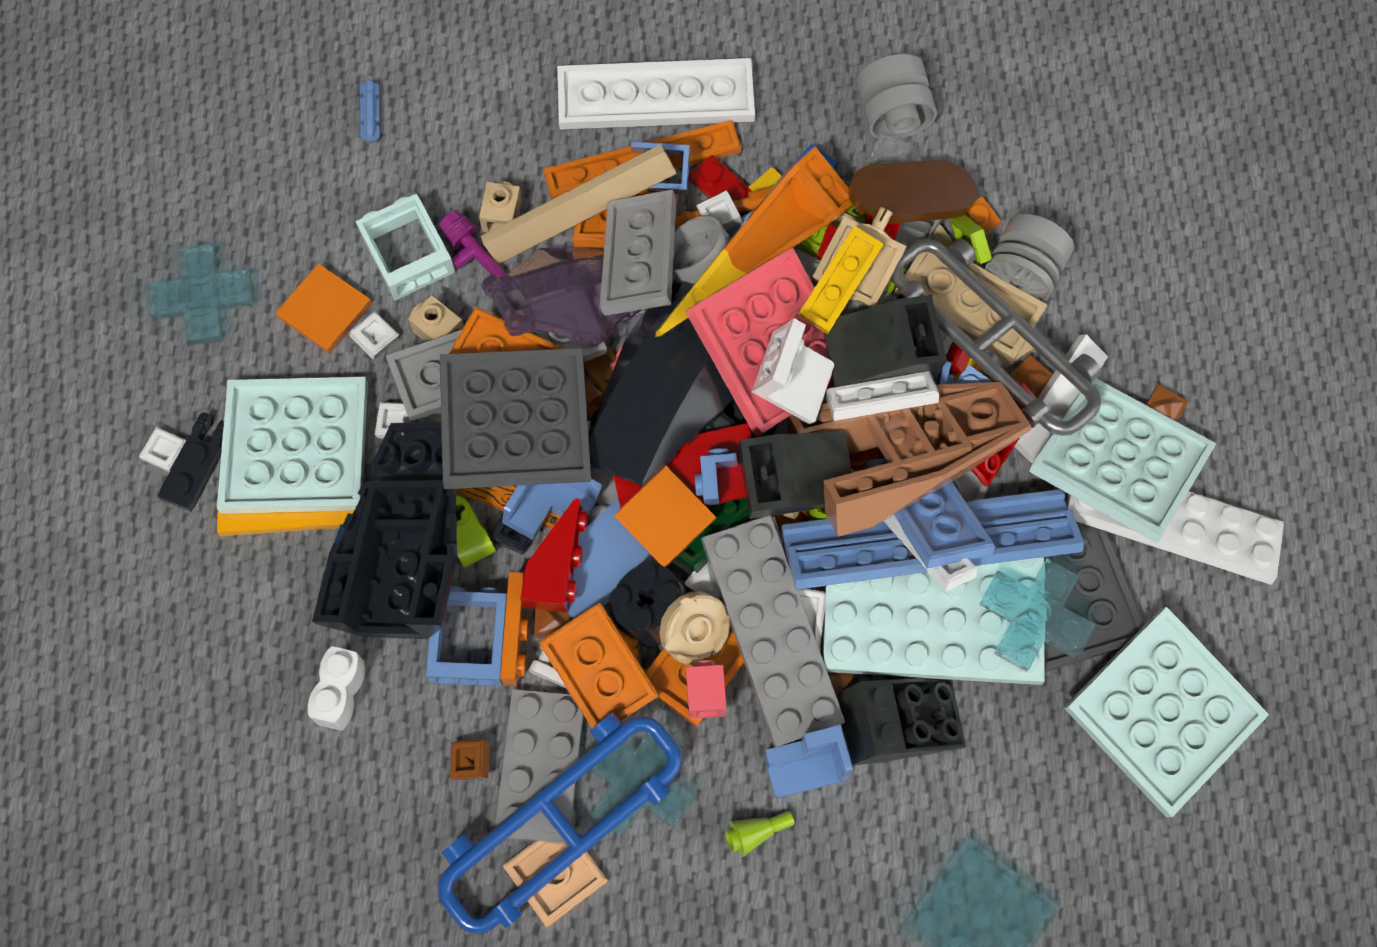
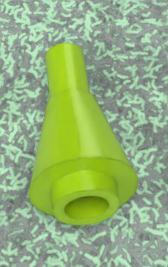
(749, 833)

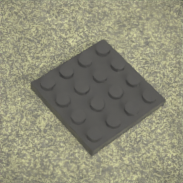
(514, 418)
(1099, 597)

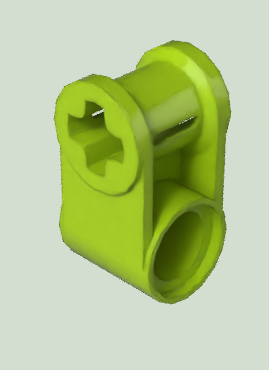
(472, 538)

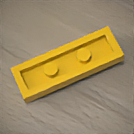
(840, 279)

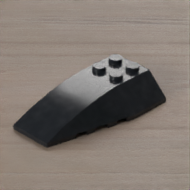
(656, 397)
(398, 544)

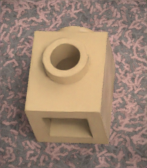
(500, 205)
(433, 320)

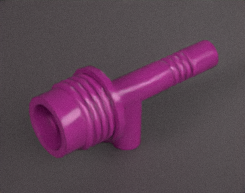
(460, 233)

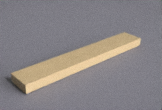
(578, 204)

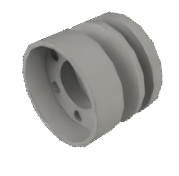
(696, 247)
(1031, 255)

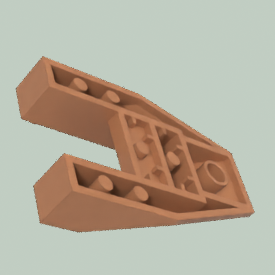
(922, 447)

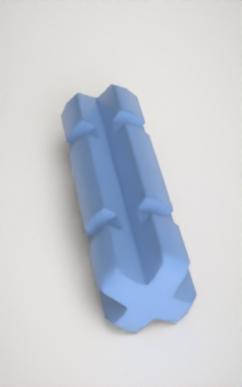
(369, 111)

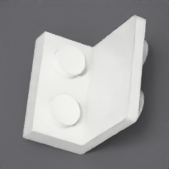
(793, 373)

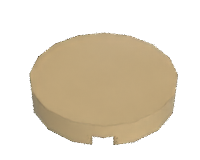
(694, 627)

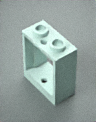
(418, 273)

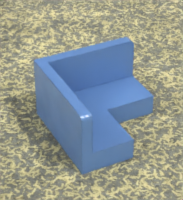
(532, 503)
(810, 763)

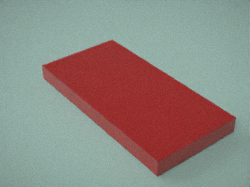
(688, 464)

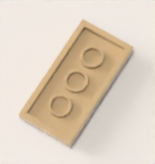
(968, 309)

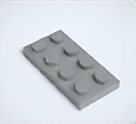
(638, 253)
(539, 747)

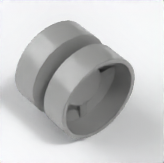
(896, 96)

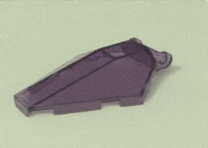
(557, 294)

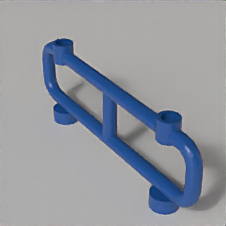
(464, 854)

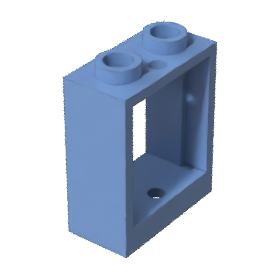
(469, 673)

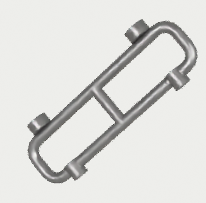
(1079, 372)

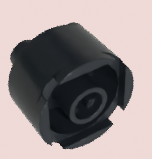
(643, 599)

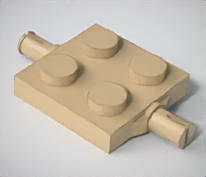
(883, 267)

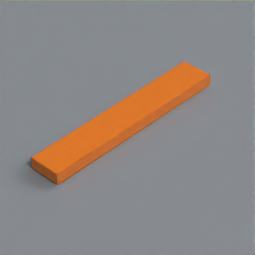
(715, 139)

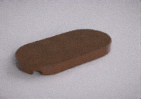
(913, 190)

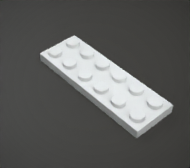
(655, 93)
(1207, 533)

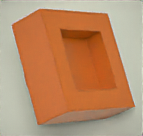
(983, 215)

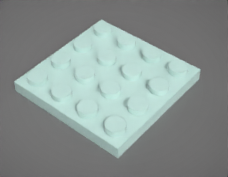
(293, 445)
(1125, 462)
(1166, 712)

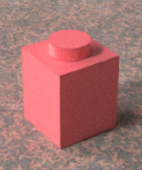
(706, 690)

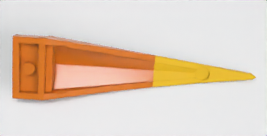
(793, 210)

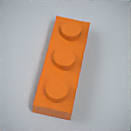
(515, 631)

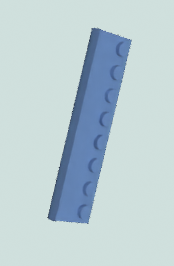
(1017, 524)

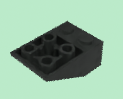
(886, 342)
(789, 470)
(900, 719)

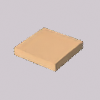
(565, 890)

